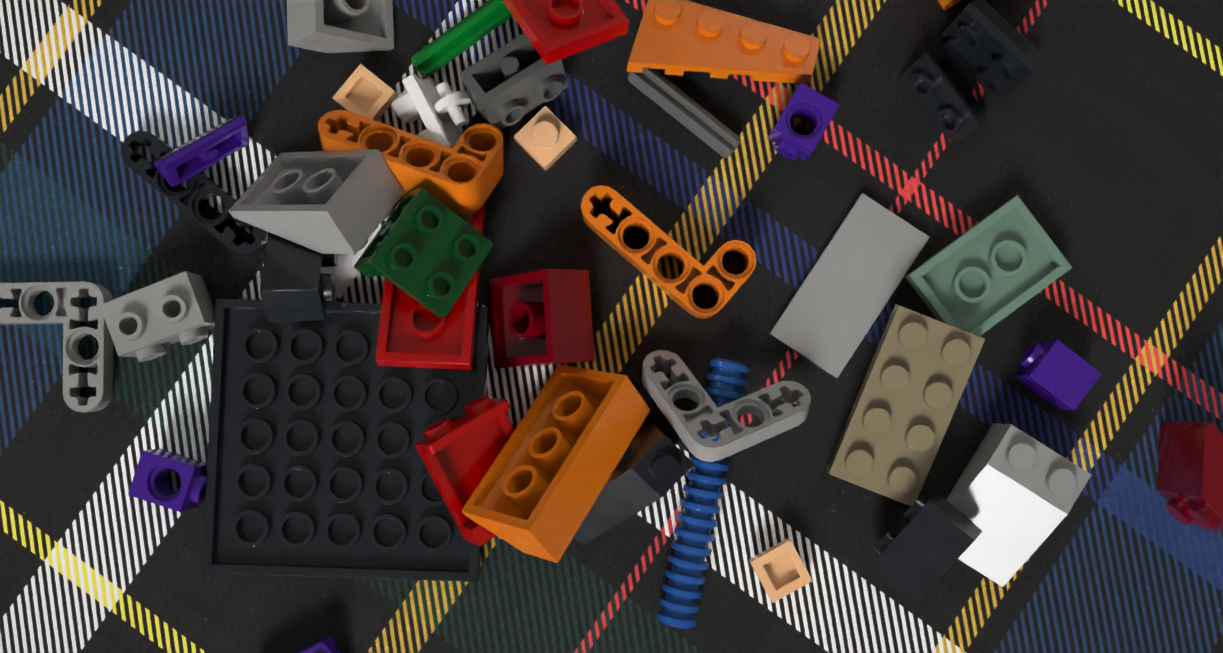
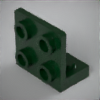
(425, 251)

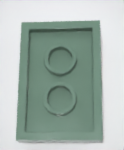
(989, 270)

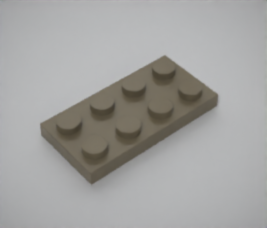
(905, 405)

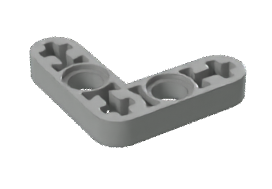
(68, 311)
(712, 419)

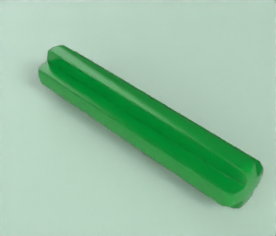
(460, 37)

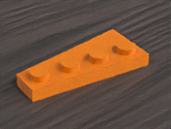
(710, 40)

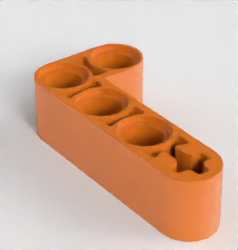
(455, 176)
(662, 246)

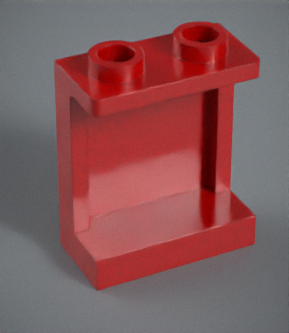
(461, 455)

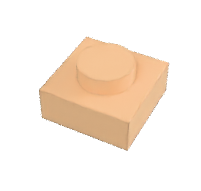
(365, 94)
(545, 138)
(780, 570)

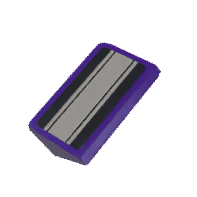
(203, 151)

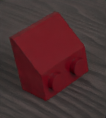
(541, 318)
(1192, 472)

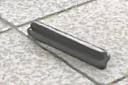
(686, 111)

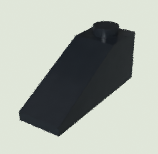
(640, 478)

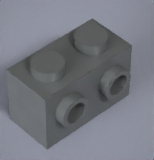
(512, 82)

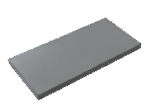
(849, 285)

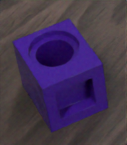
(812, 107)
(1056, 374)
(152, 485)

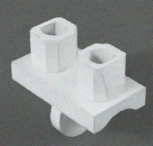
(436, 106)

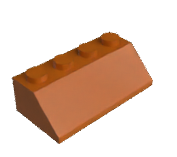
(558, 460)

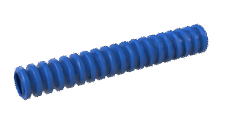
(699, 511)

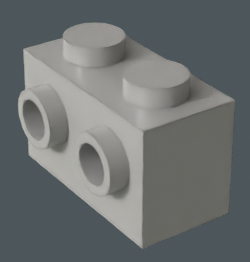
(160, 316)

